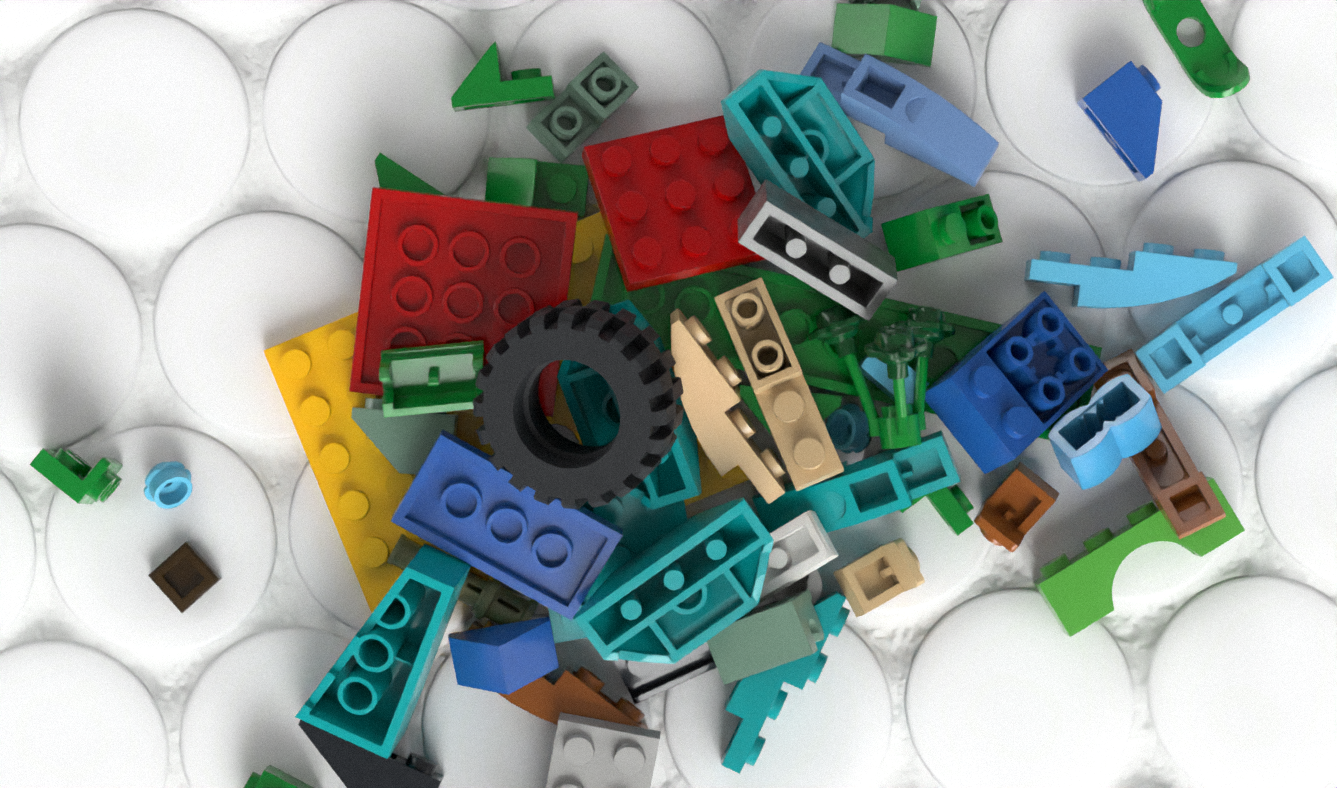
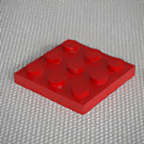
(672, 201)

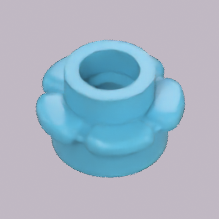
(848, 429)
(168, 484)

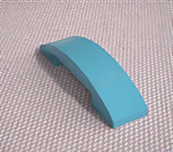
(1233, 313)

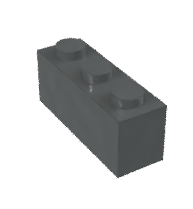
(817, 250)

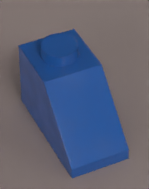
(1128, 116)

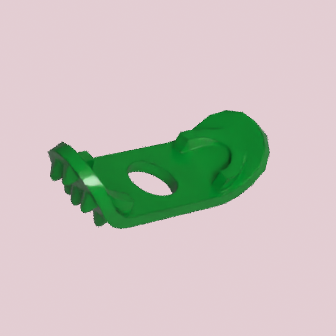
(1210, 65)

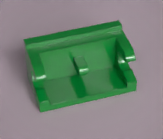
(430, 378)

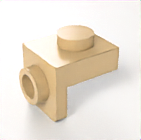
(879, 576)

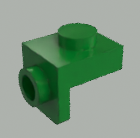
(951, 506)

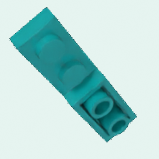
(867, 487)
(761, 696)

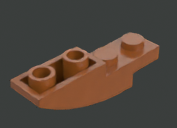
(572, 694)

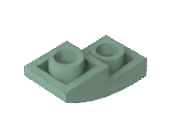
(582, 107)

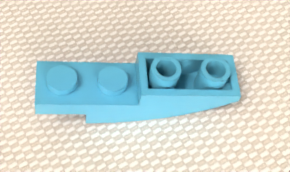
(1149, 279)

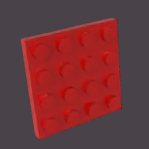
(456, 275)

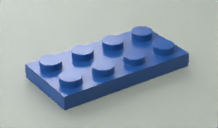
(491, 525)

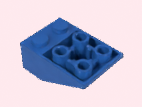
(1015, 383)

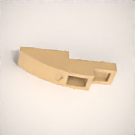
(778, 384)
(708, 395)

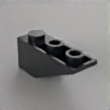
(368, 770)

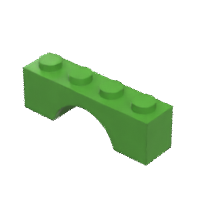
(1081, 587)

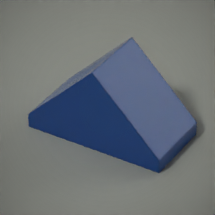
(504, 655)

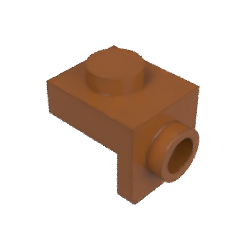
(1015, 507)

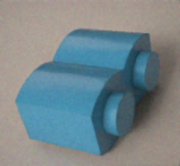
(1105, 431)

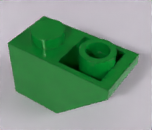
(942, 232)

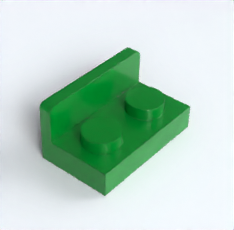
(70, 475)

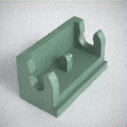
(767, 637)

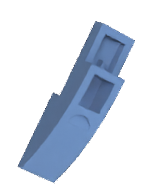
(906, 112)

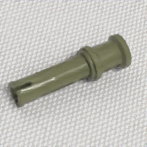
(485, 597)

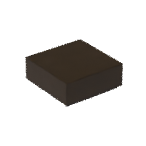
(185, 577)

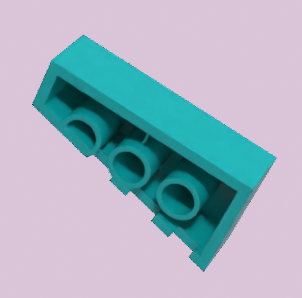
(385, 666)

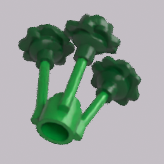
(894, 346)

